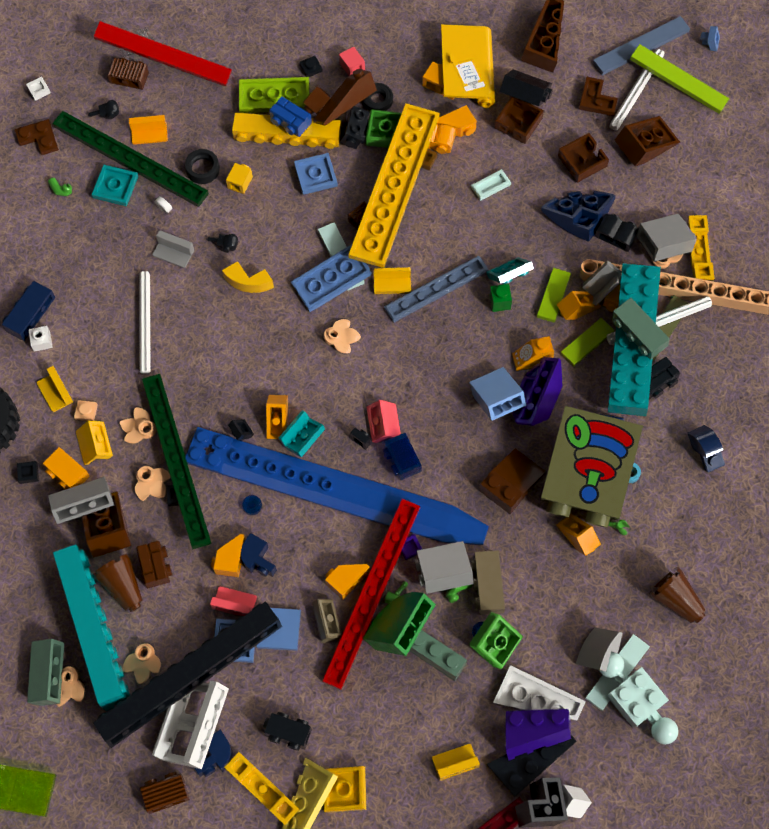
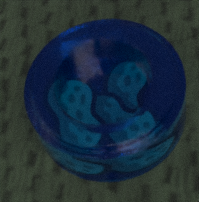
(252, 505)

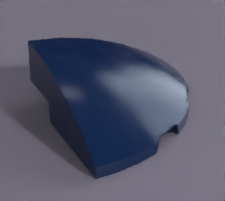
(579, 212)

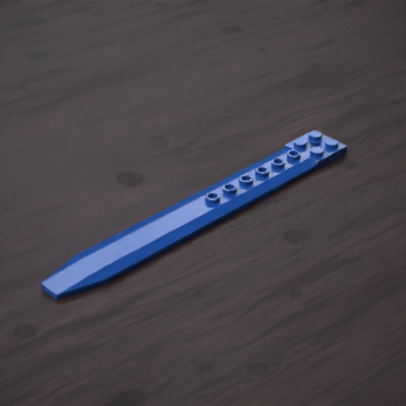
(330, 487)

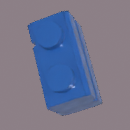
(290, 117)

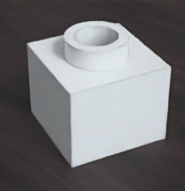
(44, 340)

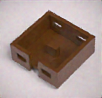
(519, 119)
(580, 159)

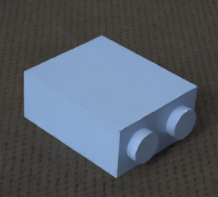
(497, 393)

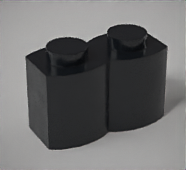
(617, 232)

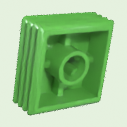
(378, 122)
(496, 640)

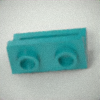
(301, 434)

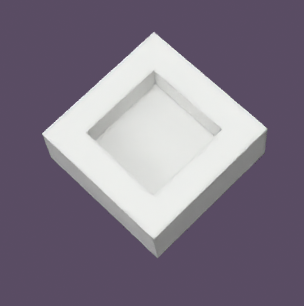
(38, 88)

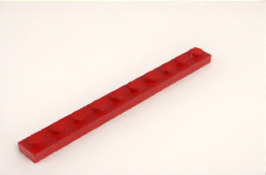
(371, 594)

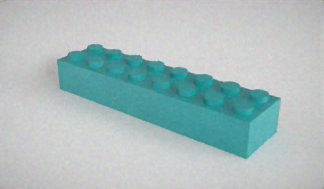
(630, 368)
(90, 627)

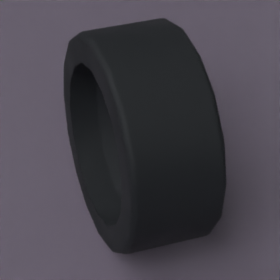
(206, 177)

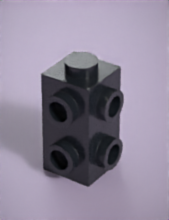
(354, 127)
(283, 729)

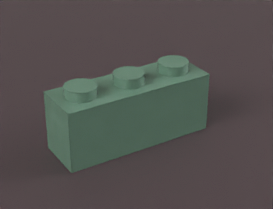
(640, 329)
(438, 655)
(45, 672)

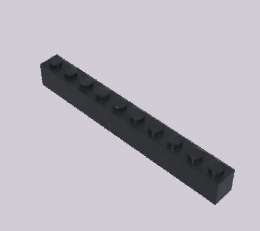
(187, 674)

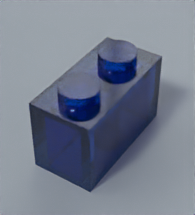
(402, 457)

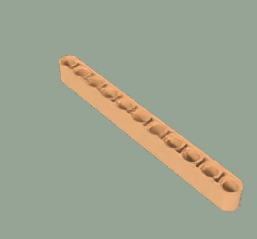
(707, 287)

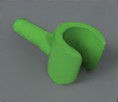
(621, 523)
(391, 596)

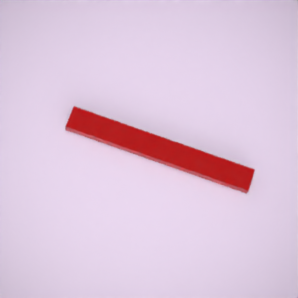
(162, 53)

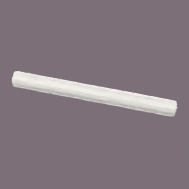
(632, 96)
(675, 314)
(144, 322)

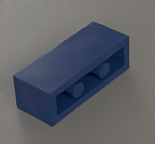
(28, 310)

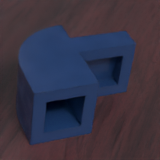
(708, 446)
(252, 553)
(220, 755)

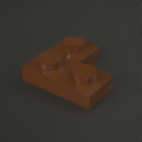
(594, 101)
(39, 132)

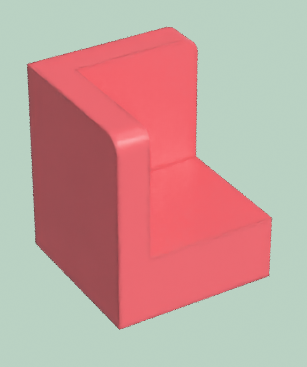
(351, 60)

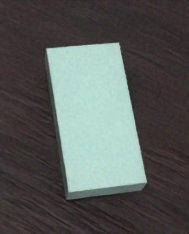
(491, 185)

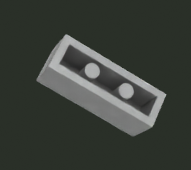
(80, 500)

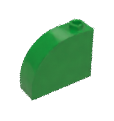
(399, 623)

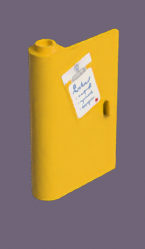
(472, 66)

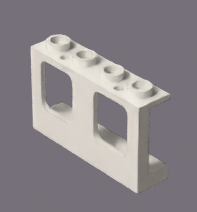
(200, 726)

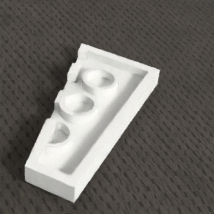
(530, 693)

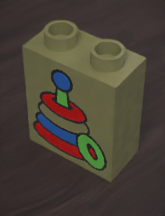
(591, 466)

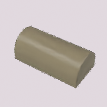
(326, 620)

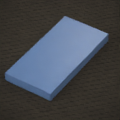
(330, 279)

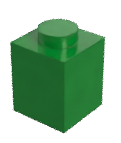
(500, 297)

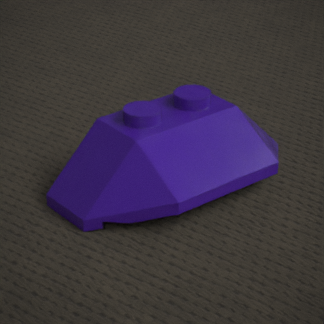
(541, 391)

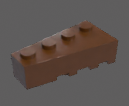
(544, 40)

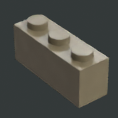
(488, 582)

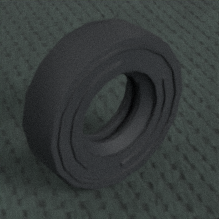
(385, 104)

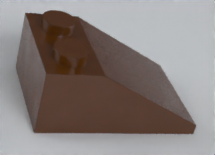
(646, 140)
(511, 480)
(106, 529)

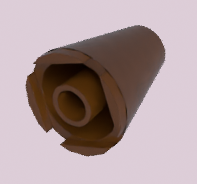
(120, 582)
(678, 595)

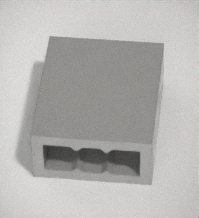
(666, 237)
(444, 567)

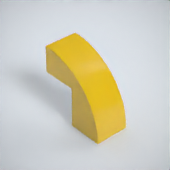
(238, 279)

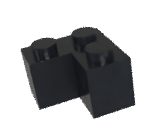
(546, 806)

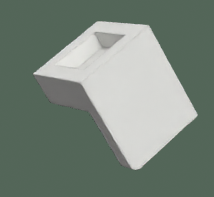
(575, 801)

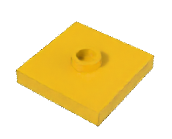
(348, 790)

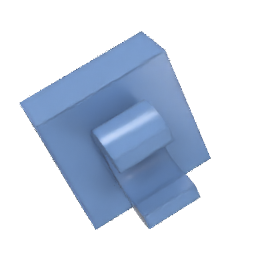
(711, 38)

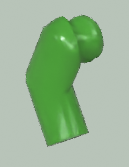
(64, 190)
(452, 593)

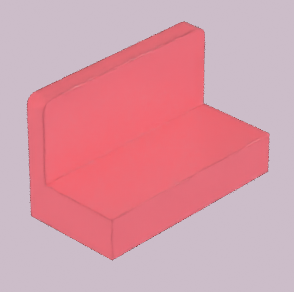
(383, 420)
(233, 601)

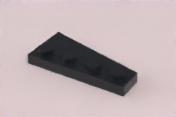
(525, 768)

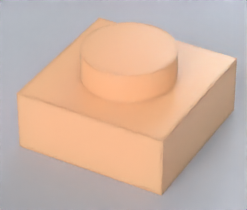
(85, 410)

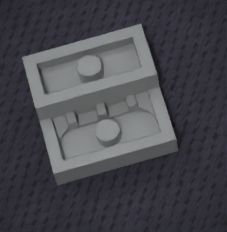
(598, 647)

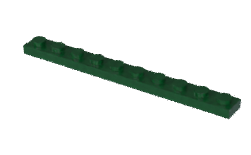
(130, 159)
(176, 462)

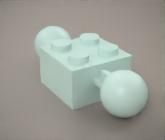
(638, 700)

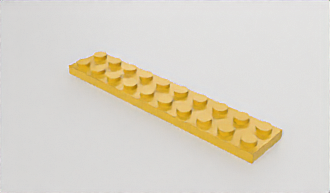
(394, 186)

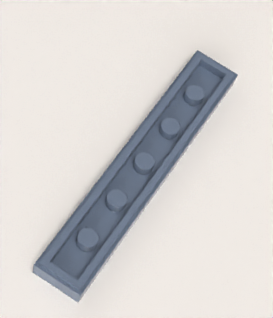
(649, 40)
(436, 289)

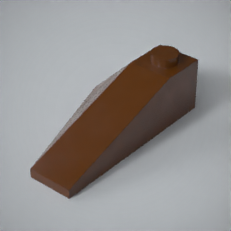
(351, 92)

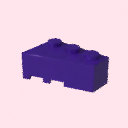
(535, 729)

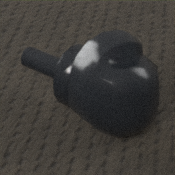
(107, 110)
(226, 242)

